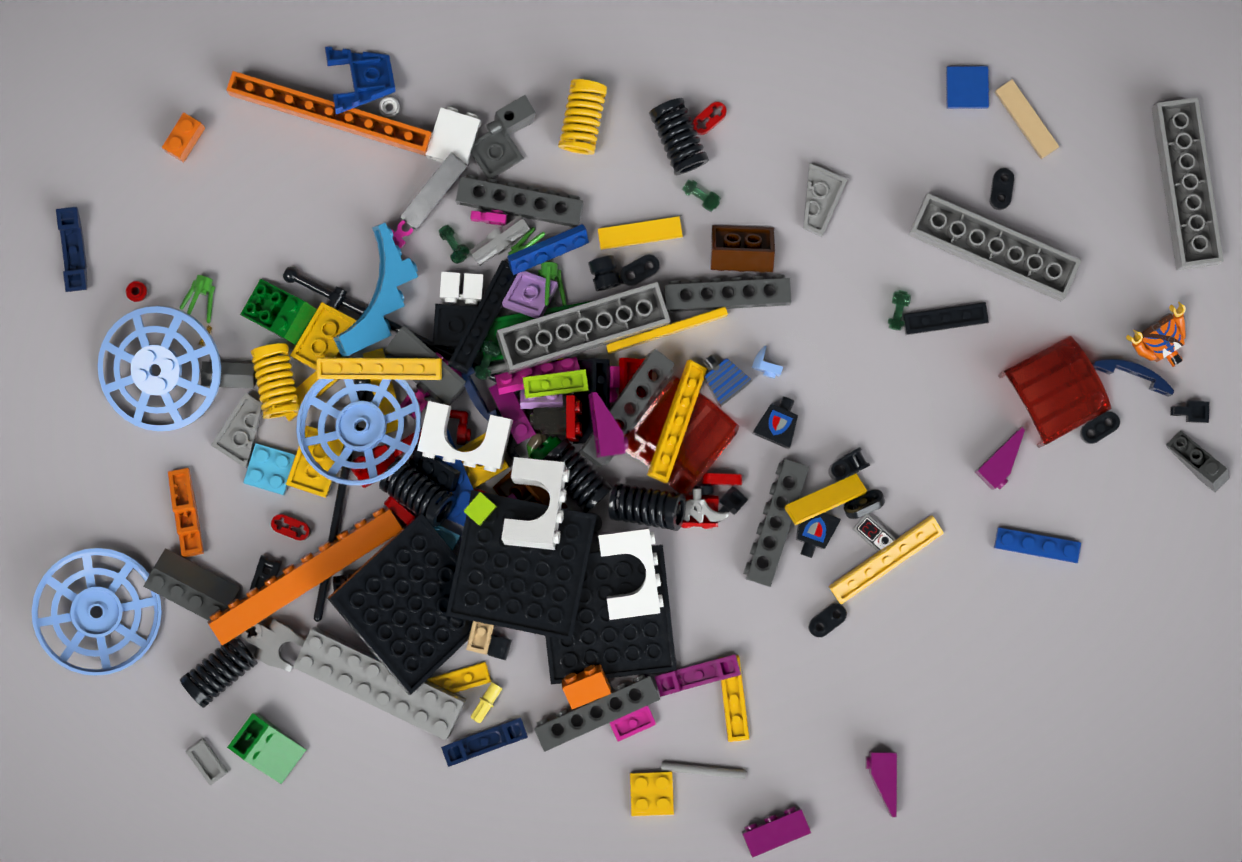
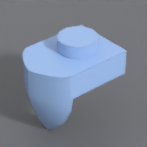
(770, 370)

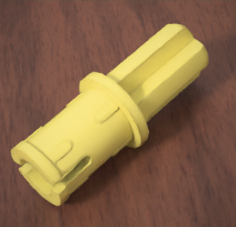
(486, 702)

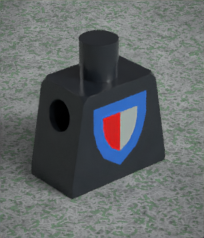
(778, 424)
(816, 533)

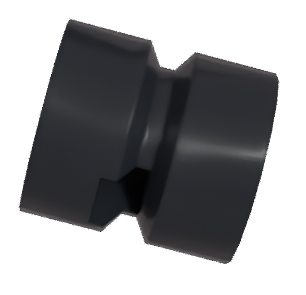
(604, 273)

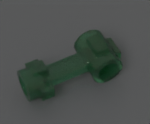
(709, 201)
(459, 251)
(900, 299)
(490, 349)

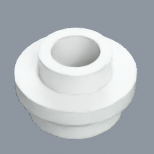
(389, 101)

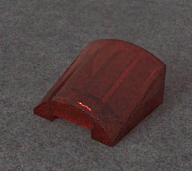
(1059, 389)
(703, 442)

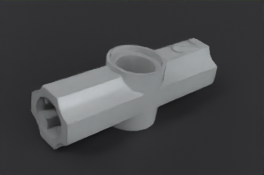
(499, 240)

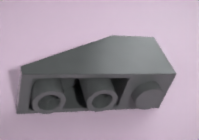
(1198, 461)

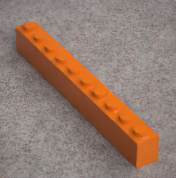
(323, 112)
(304, 576)

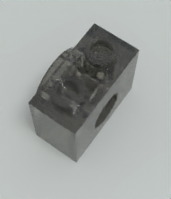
(549, 420)

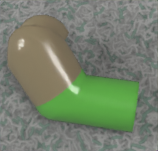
(535, 441)

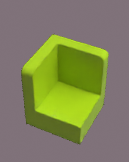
(480, 509)

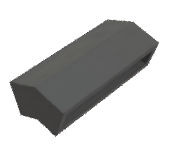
(232, 375)

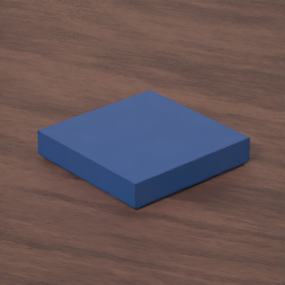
(967, 87)

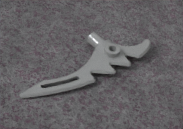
(698, 508)

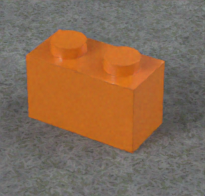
(183, 137)
(586, 686)

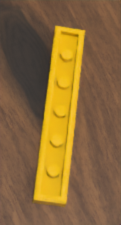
(666, 330)
(380, 368)
(677, 421)
(886, 559)

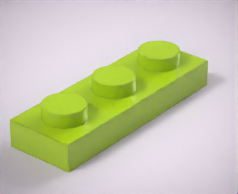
(555, 384)

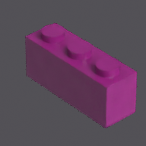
(775, 831)

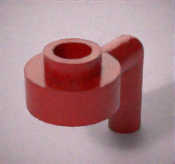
(463, 433)

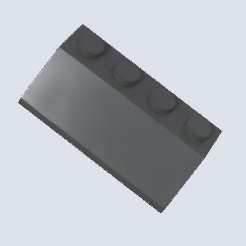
(442, 391)
(190, 585)

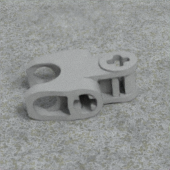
(269, 643)

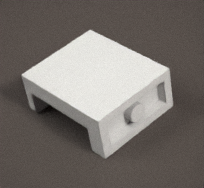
(454, 134)

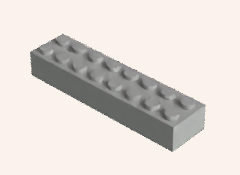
(1187, 183)
(994, 247)
(582, 327)
(368, 680)

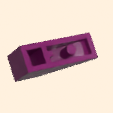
(510, 408)
(607, 433)
(1000, 463)
(883, 772)

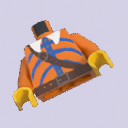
(1162, 338)

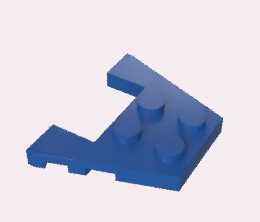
(370, 77)

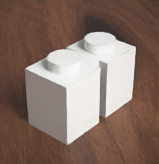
(451, 288)

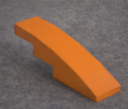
(185, 512)

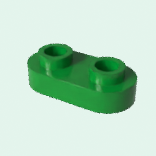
(548, 445)

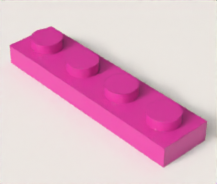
(513, 382)

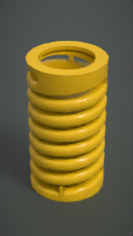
(587, 119)
(281, 380)

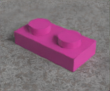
(632, 723)

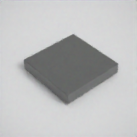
(495, 154)

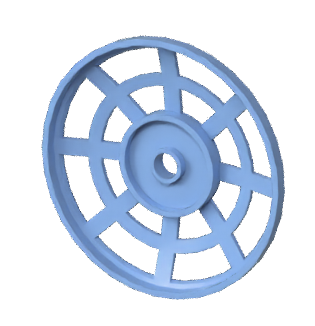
(170, 368)
(346, 428)
(81, 616)

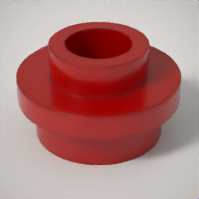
(142, 291)

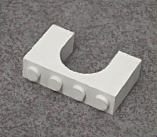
(435, 441)
(543, 531)
(646, 598)

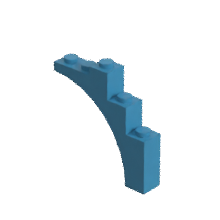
(393, 272)

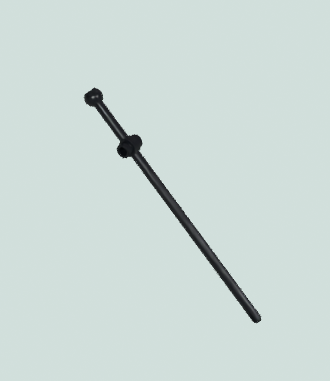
(338, 298)
(337, 516)

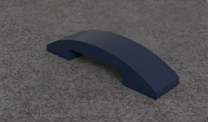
(73, 249)
(1157, 384)
(476, 397)
(484, 742)

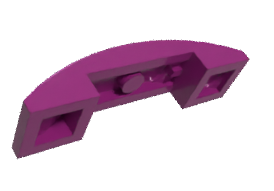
(697, 675)

